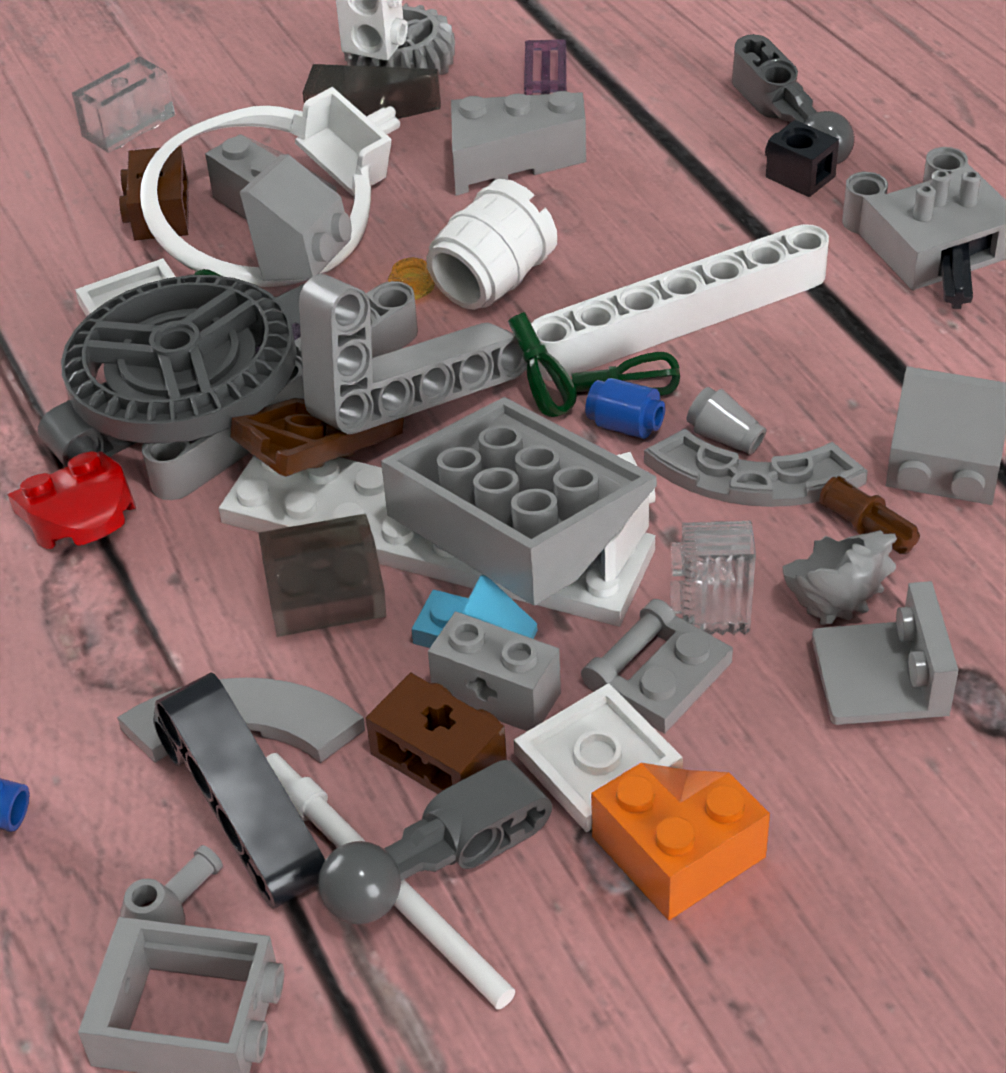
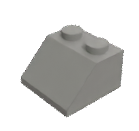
(236, 165)
(294, 221)
(948, 435)

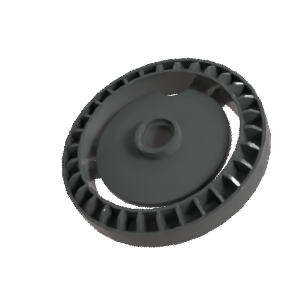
(178, 358)

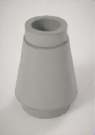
(725, 421)

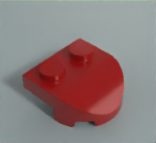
(75, 502)

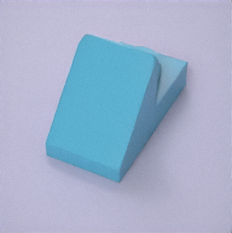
(485, 603)

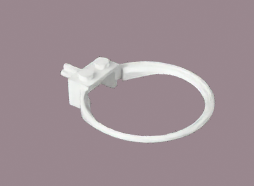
(328, 130)

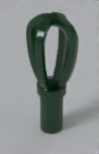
(532, 353)
(584, 380)

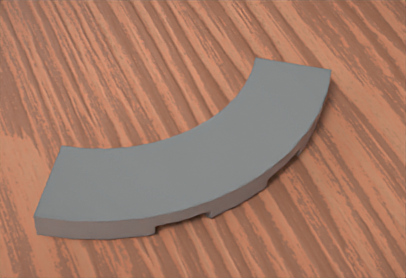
(725, 477)
(273, 707)

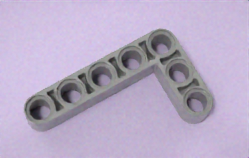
(362, 392)

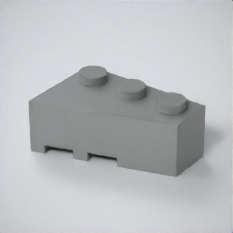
(516, 135)

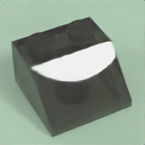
(322, 574)

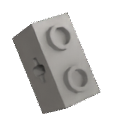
(496, 670)

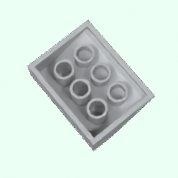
(514, 497)

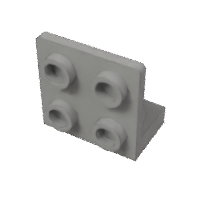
(889, 667)

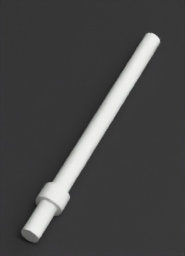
(312, 805)

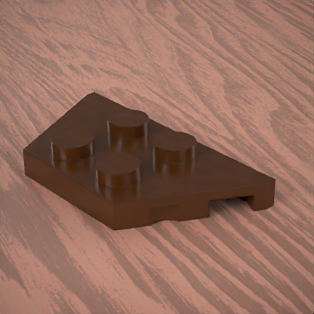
(294, 441)

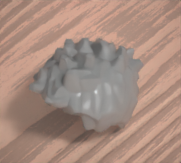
(841, 575)

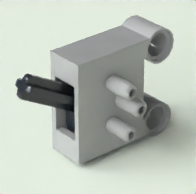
(934, 227)

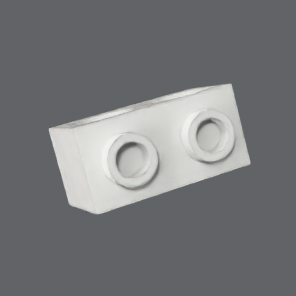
(371, 27)

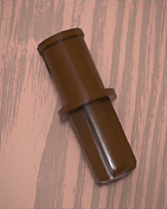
(868, 513)

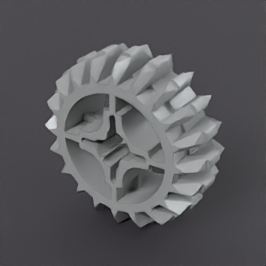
(427, 44)

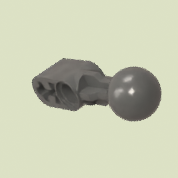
(773, 90)
(458, 826)

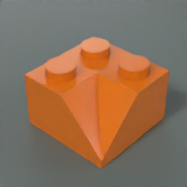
(679, 831)

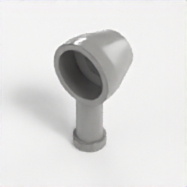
(169, 898)

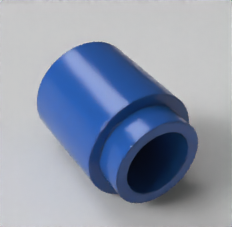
(625, 407)

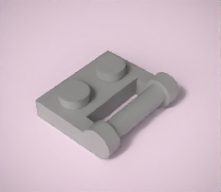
(672, 676)

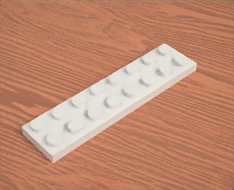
(346, 488)

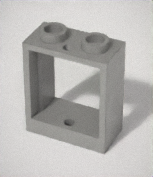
(183, 949)

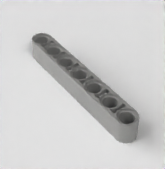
(185, 466)

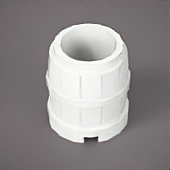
(490, 245)

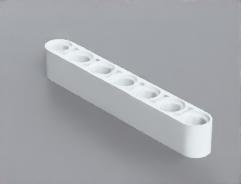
(684, 299)

